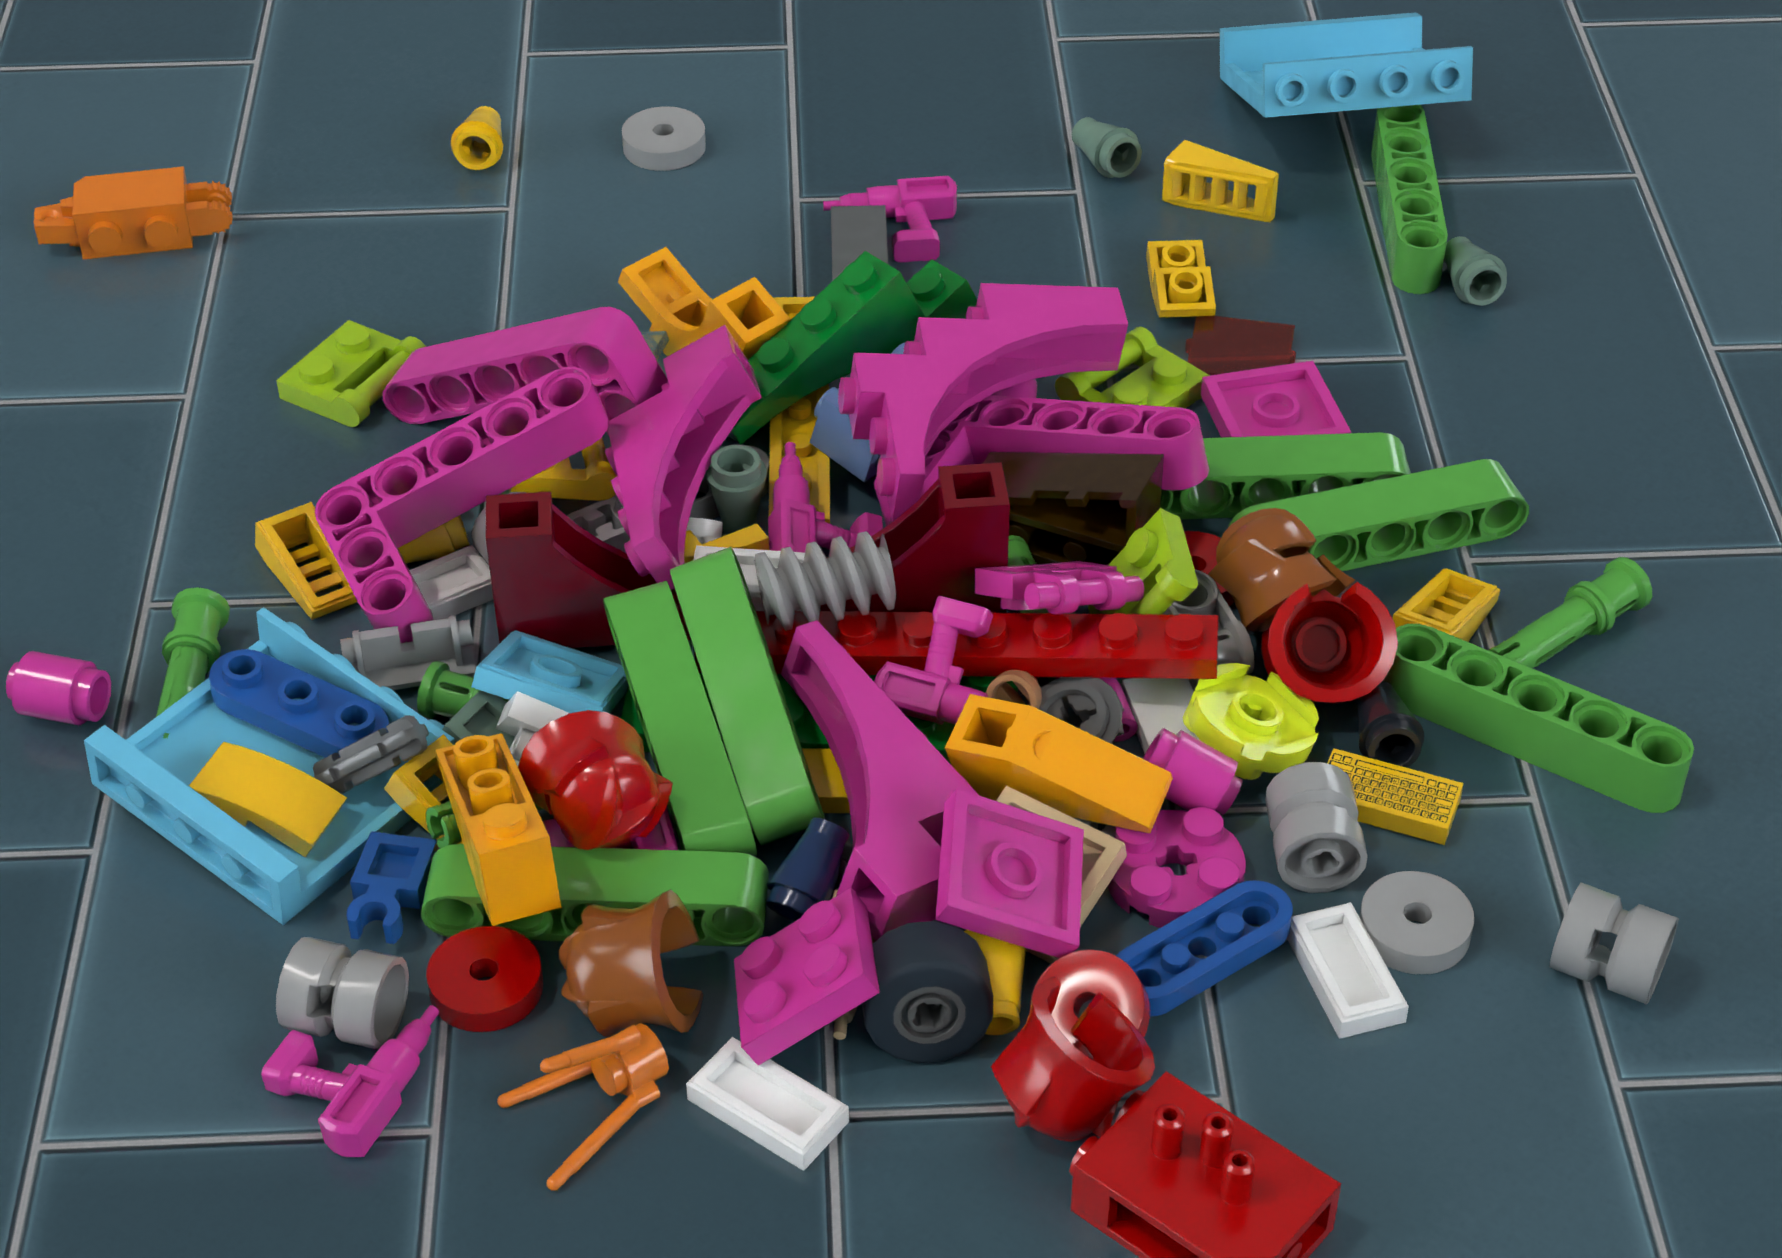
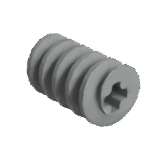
(826, 579)

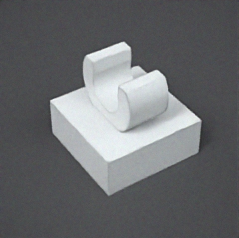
(524, 717)

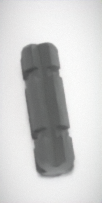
(372, 754)

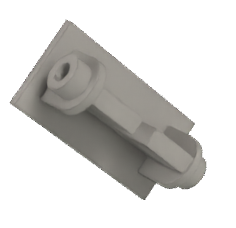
(402, 665)

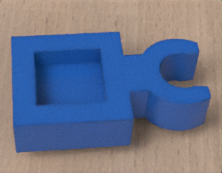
(389, 877)

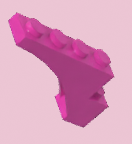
(669, 443)
(890, 779)

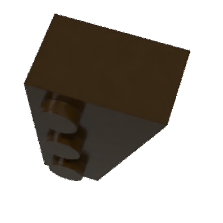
(1079, 502)

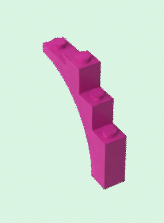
(956, 362)

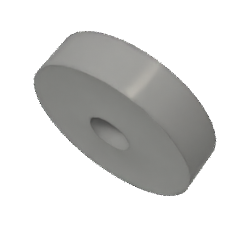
(663, 138)
(1420, 897)

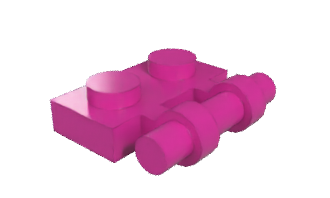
(1058, 586)

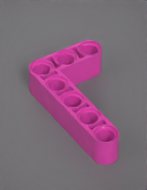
(483, 368)
(1070, 427)
(446, 477)

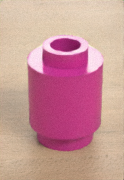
(58, 688)
(1198, 771)

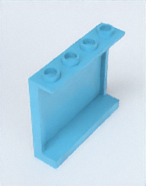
(1341, 65)
(154, 776)

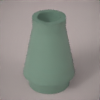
(1108, 147)
(1475, 273)
(736, 485)

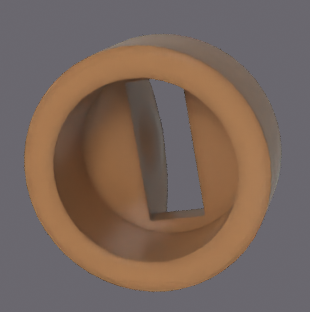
(1023, 680)

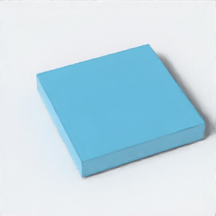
(551, 674)

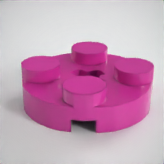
(1180, 837)

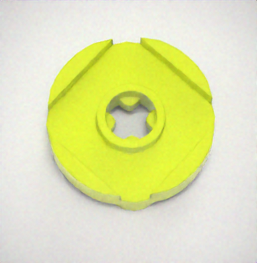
(1229, 713)

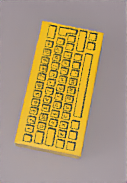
(1401, 797)

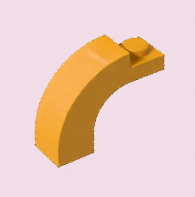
(687, 313)

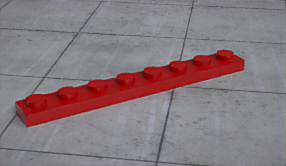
(1029, 642)

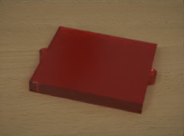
(1237, 344)

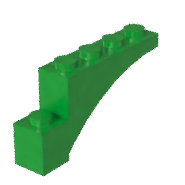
(858, 312)

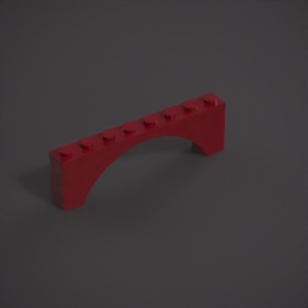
(555, 573)

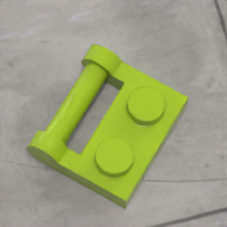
(346, 373)
(1159, 381)
(1162, 561)

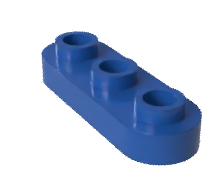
(262, 694)
(1214, 929)

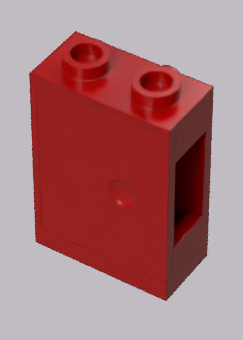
(1199, 1182)

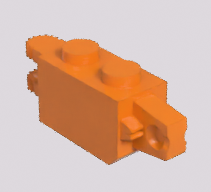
(135, 213)

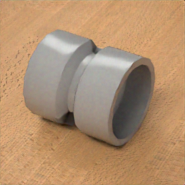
(1315, 827)
(1637, 953)
(332, 990)

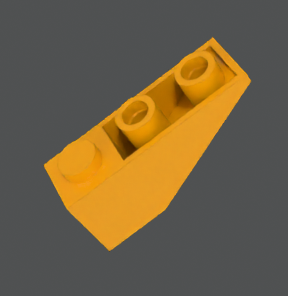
(1054, 763)
(499, 829)

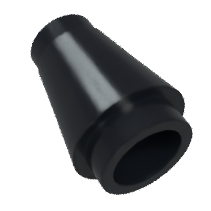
(1388, 727)

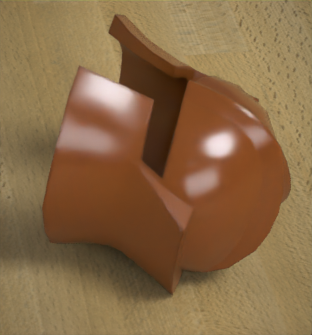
(1268, 559)
(618, 968)

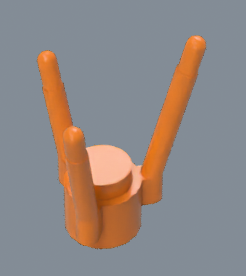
(620, 1064)

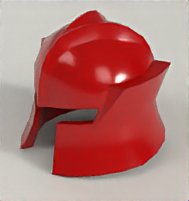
(1331, 644)
(594, 779)
(1059, 1086)

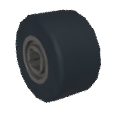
(931, 993)

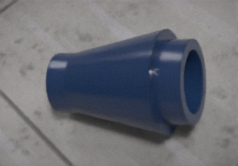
(808, 871)

